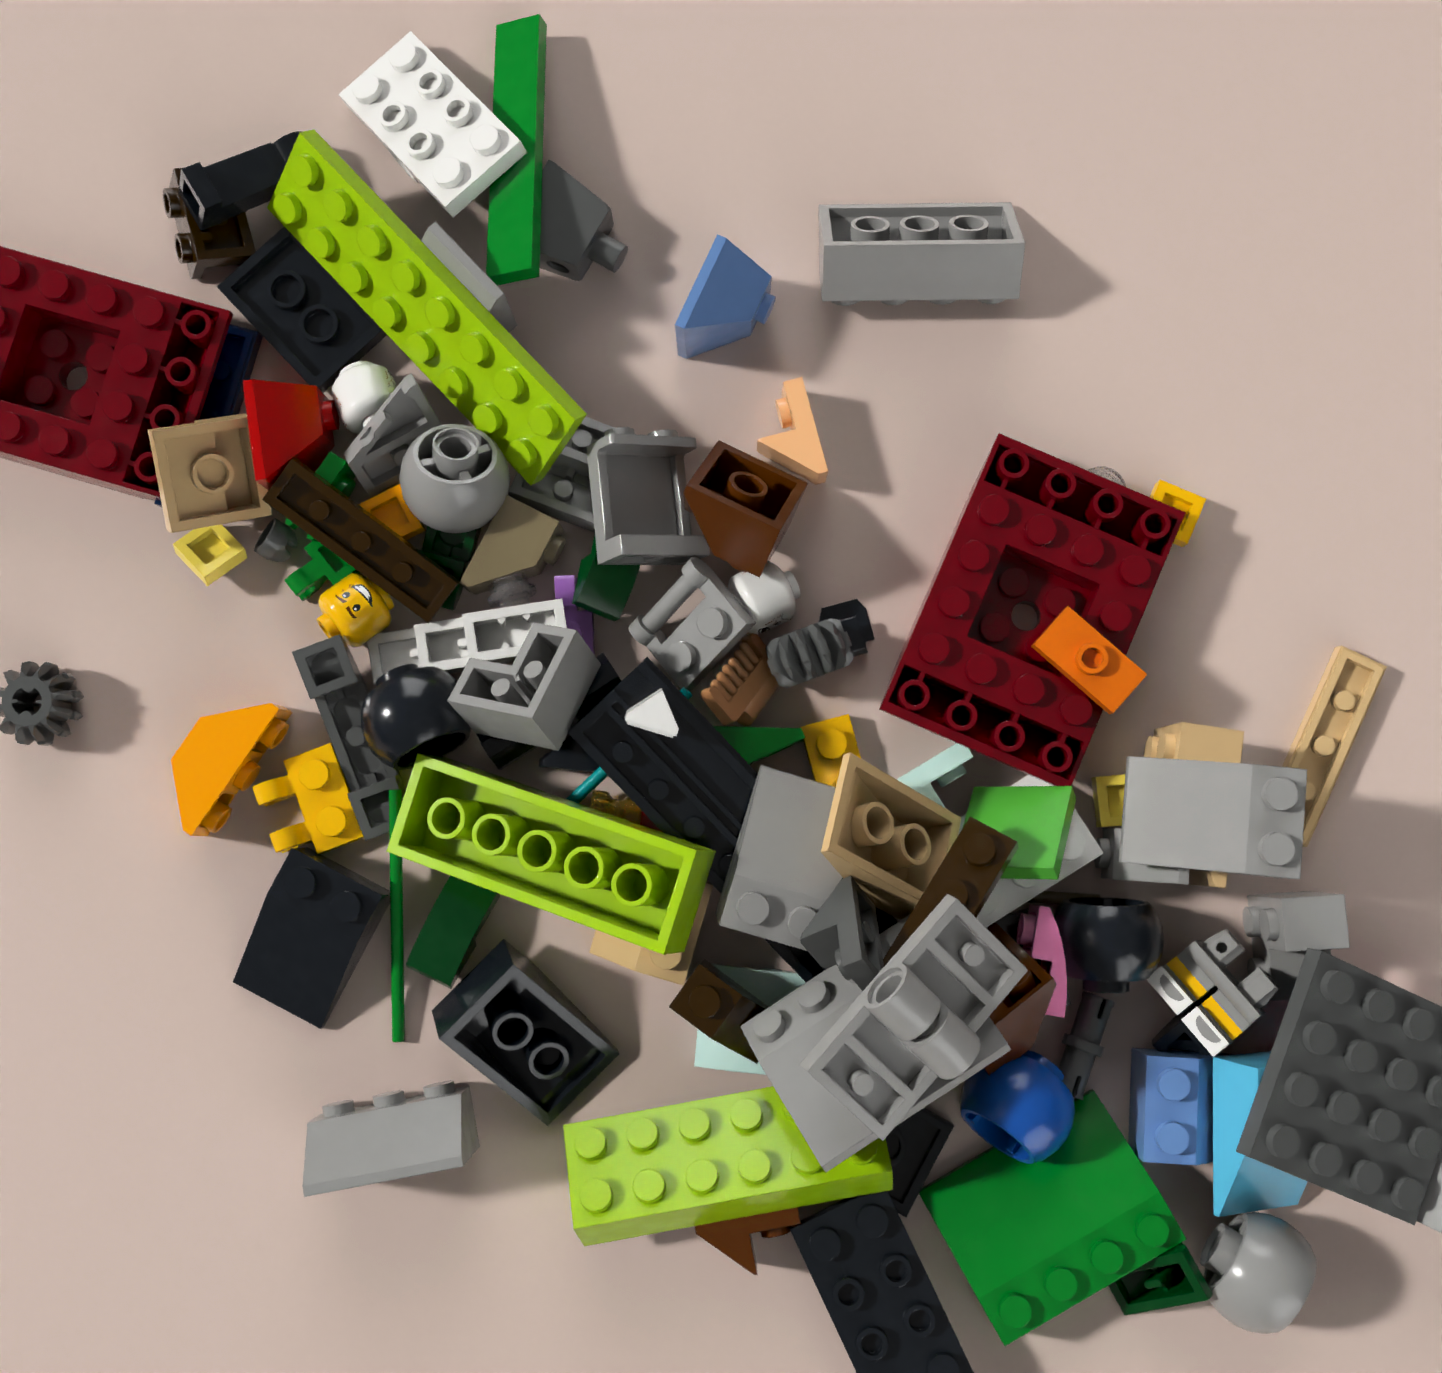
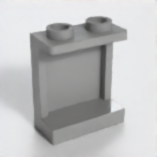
(640, 498)

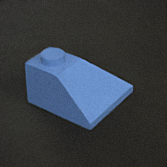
(724, 301)

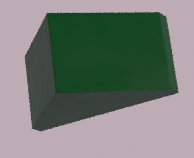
(1162, 1283)

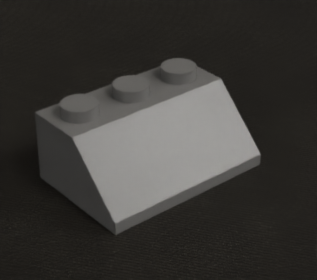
(389, 1138)

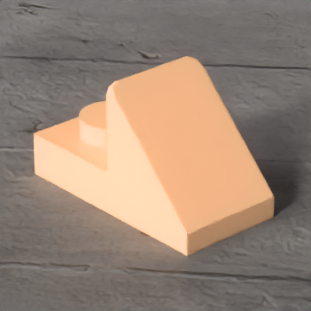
(800, 447)

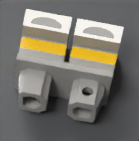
(1226, 1011)

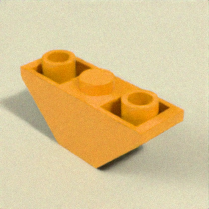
(221, 760)

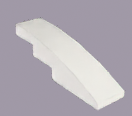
(450, 643)

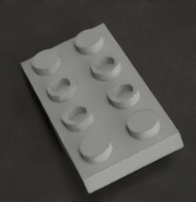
(916, 1018)

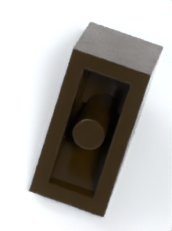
(718, 1007)

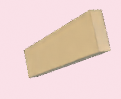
(1332, 727)

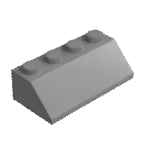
(919, 252)

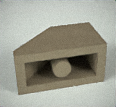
(514, 543)

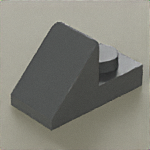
(846, 934)

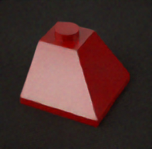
(287, 424)

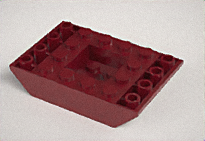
(144, 361)
(1039, 539)

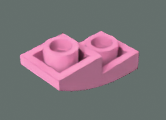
(1042, 941)

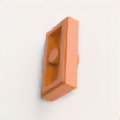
(1089, 660)

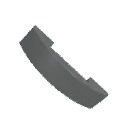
(339, 693)

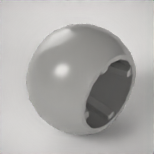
(454, 478)
(1258, 1271)

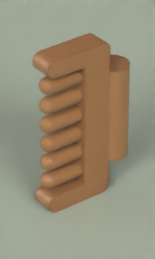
(742, 685)

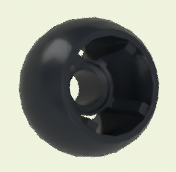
(412, 716)
(1109, 941)

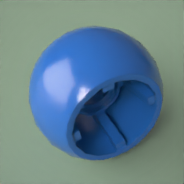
(1020, 1107)

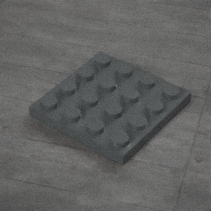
(1352, 1088)

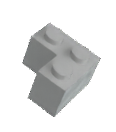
(532, 697)
(1289, 924)

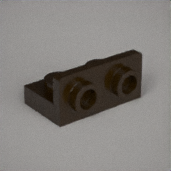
(217, 246)

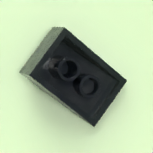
(310, 935)
(522, 1033)

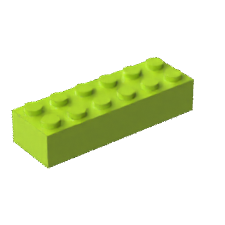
(552, 853)
(703, 1167)

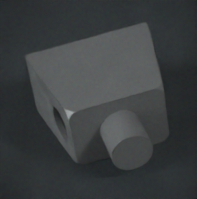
(575, 227)

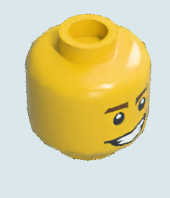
(355, 610)

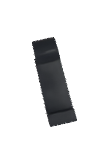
(234, 183)

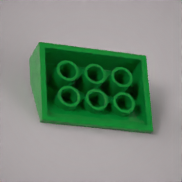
(1051, 1228)

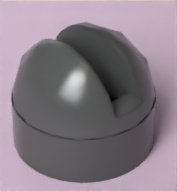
(273, 541)

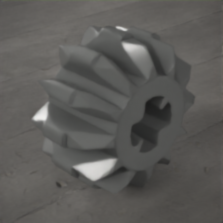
(809, 652)
(55, 704)

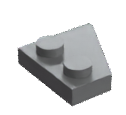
(382, 443)

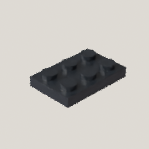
(301, 310)

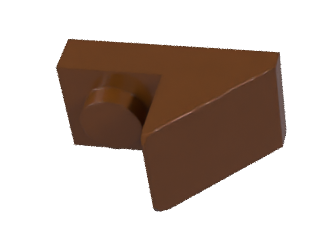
(735, 1238)

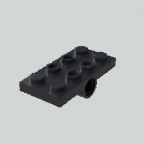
(878, 1289)

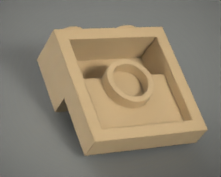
(207, 473)

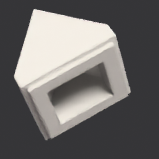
(653, 715)

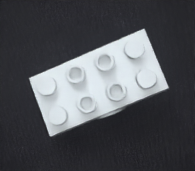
(432, 124)

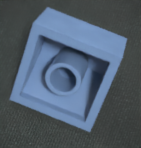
(1171, 1106)

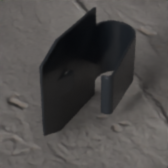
(854, 621)

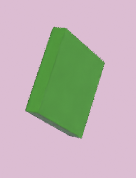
(1034, 818)

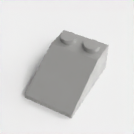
(1214, 816)
(777, 864)

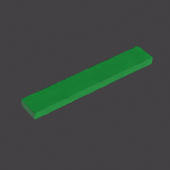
(517, 193)

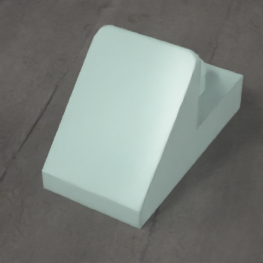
(943, 767)

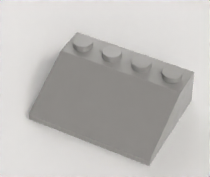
(794, 1026)

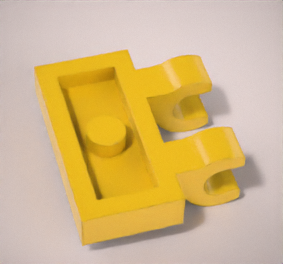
(322, 797)

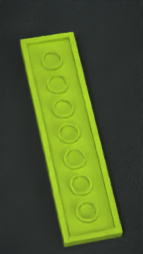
(424, 308)

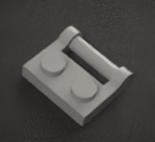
(705, 633)

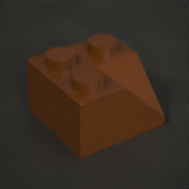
(742, 506)

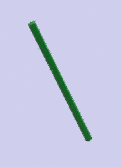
(396, 922)

